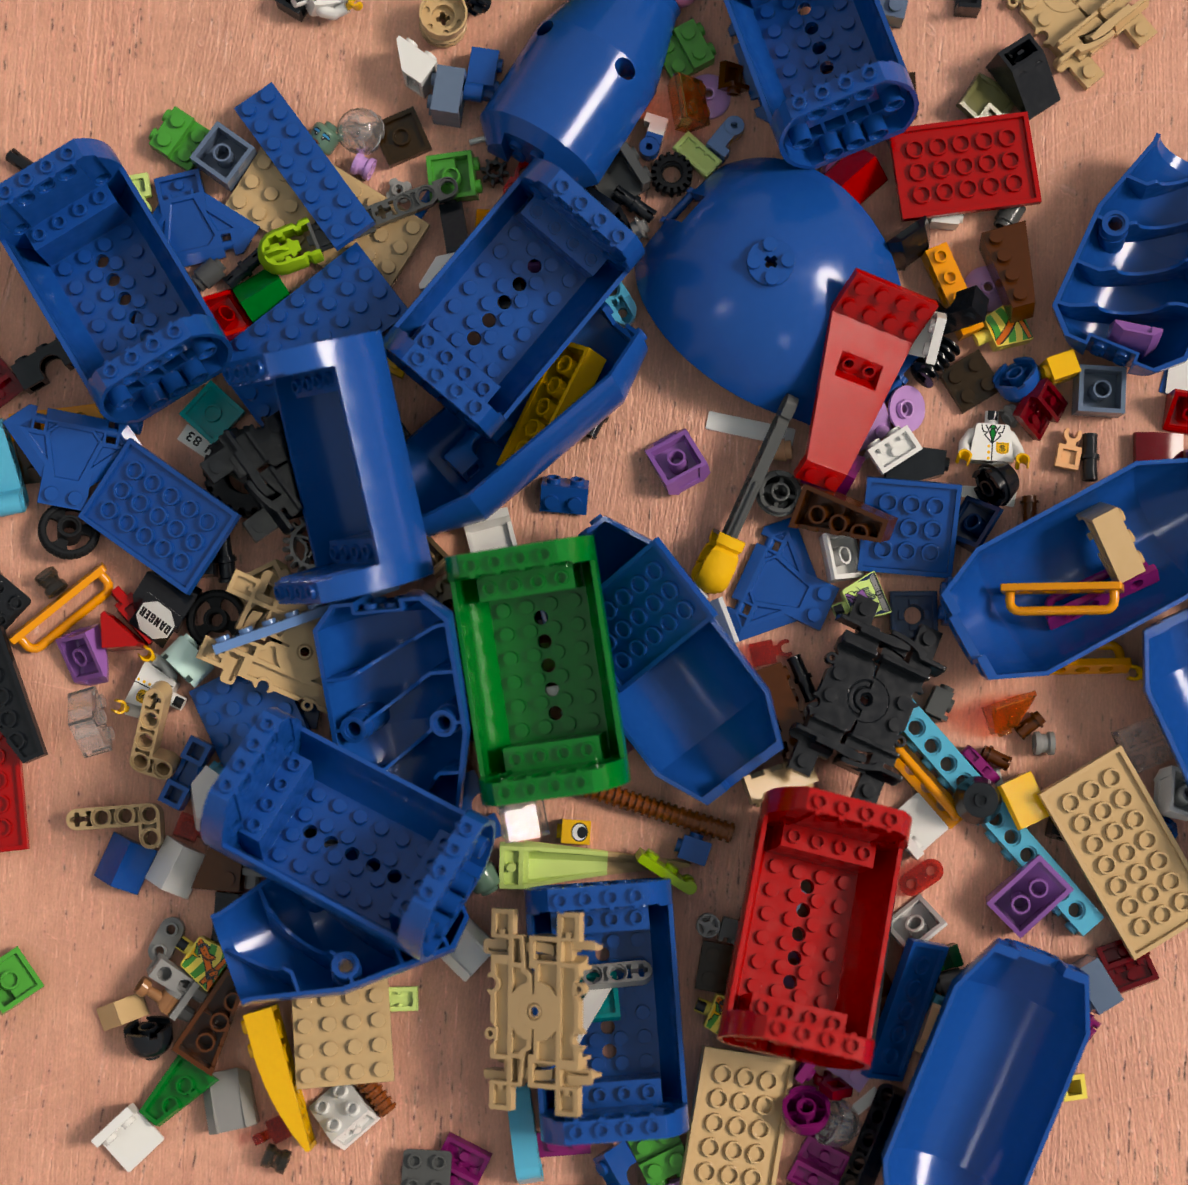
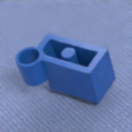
(482, 74)

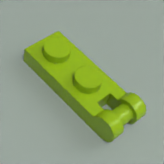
(651, 861)

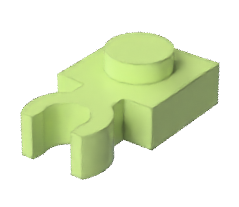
(143, 185)

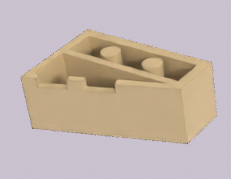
(1113, 541)
(774, 777)

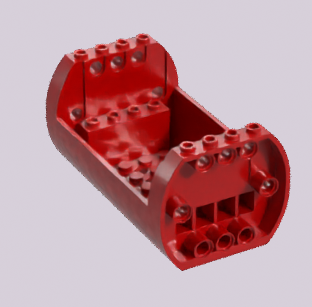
(853, 863)

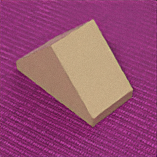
(437, 556)
(122, 1011)

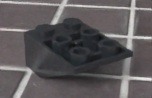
(1025, 76)

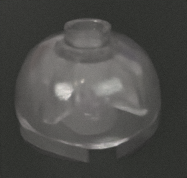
(360, 131)
(842, 1125)

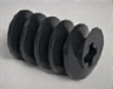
(927, 373)

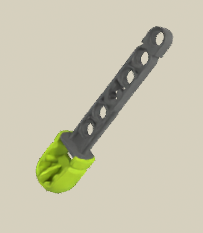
(273, 255)

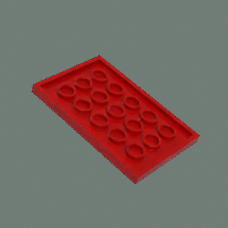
(965, 166)

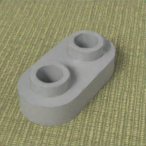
(165, 939)

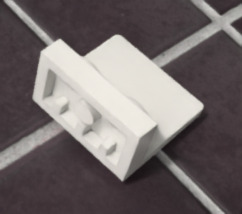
(930, 338)
(893, 450)
(925, 825)
(343, 1115)
(129, 1137)

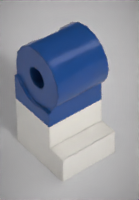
(651, 144)

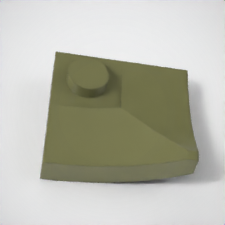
(984, 98)

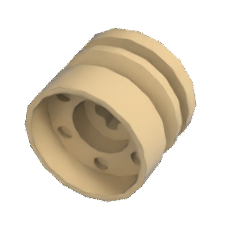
(455, 16)

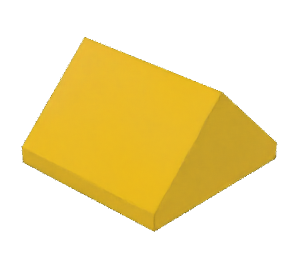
(1022, 800)

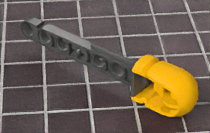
(720, 555)

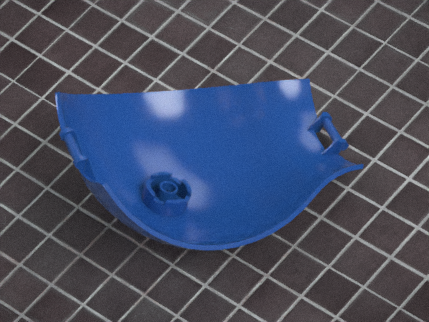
(731, 314)

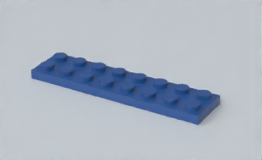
(304, 166)

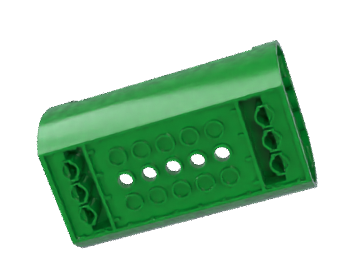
(517, 741)

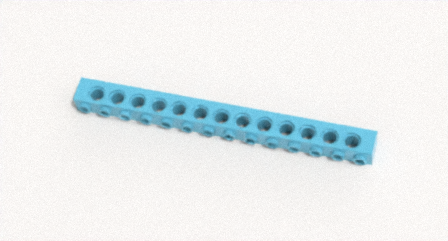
(1088, 914)

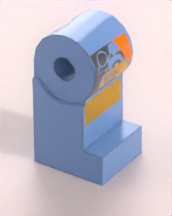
(728, 132)

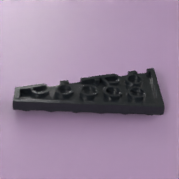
(16, 714)

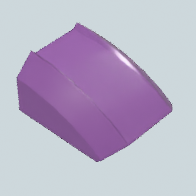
(1135, 336)
(677, 461)
(84, 655)

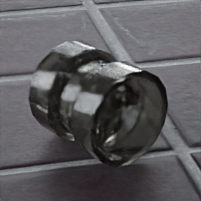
(51, 582)
(281, 1161)

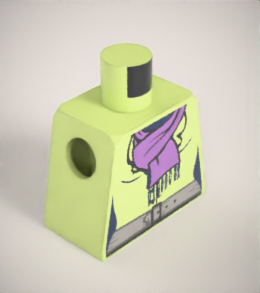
(868, 587)

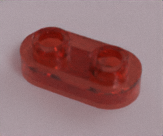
(920, 877)

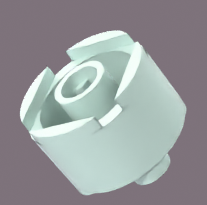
(183, 659)

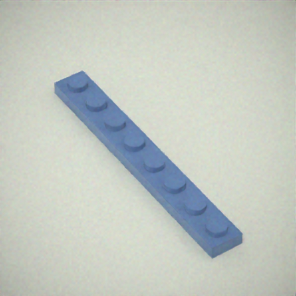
(272, 626)

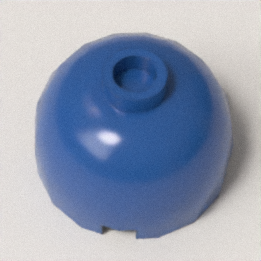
(1017, 379)

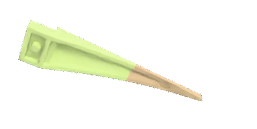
(541, 864)

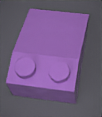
(1028, 895)

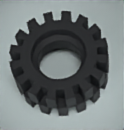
(671, 161)

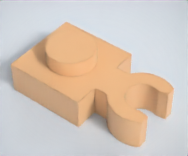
(1068, 454)

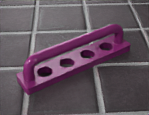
(1143, 580)

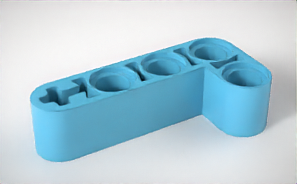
(12, 489)
(524, 1138)

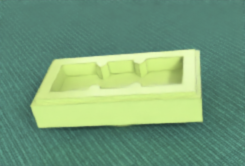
(700, 157)
(404, 998)

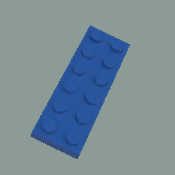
(906, 1008)

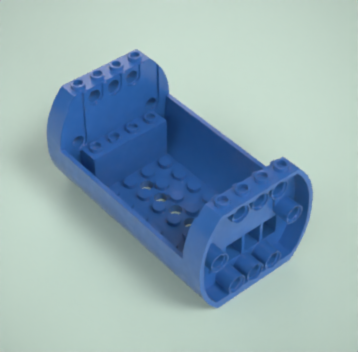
(816, 113)
(56, 228)
(581, 261)
(346, 467)
(297, 781)
(645, 1081)

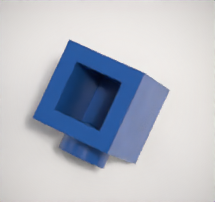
(693, 848)

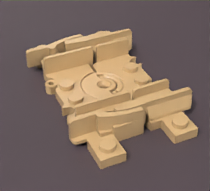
(1069, 20)
(272, 662)
(532, 1042)

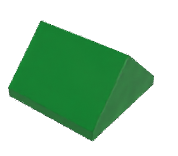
(260, 293)

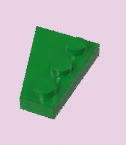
(176, 1090)

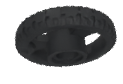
(59, 547)
(214, 598)

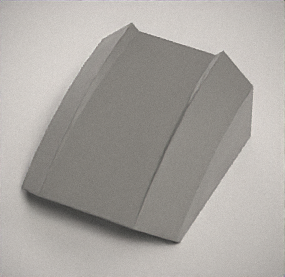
(230, 1102)

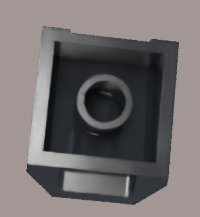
(910, 243)
(167, 594)

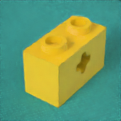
(1060, 367)

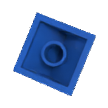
(125, 864)

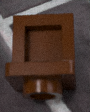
(731, 78)

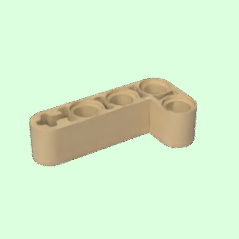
(154, 728)
(115, 820)

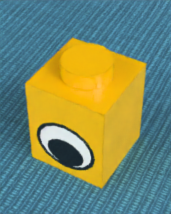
(574, 831)

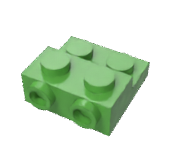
(688, 50)
(177, 137)
(459, 166)
(16, 980)
(659, 1158)

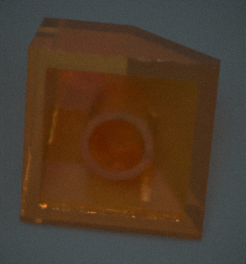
(1007, 713)

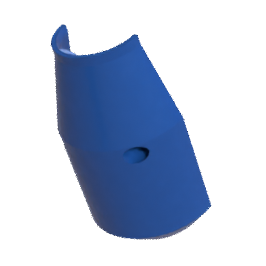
(581, 85)
(1133, 266)
(397, 688)
(297, 950)

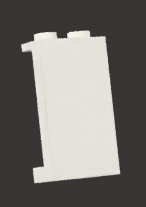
(492, 533)

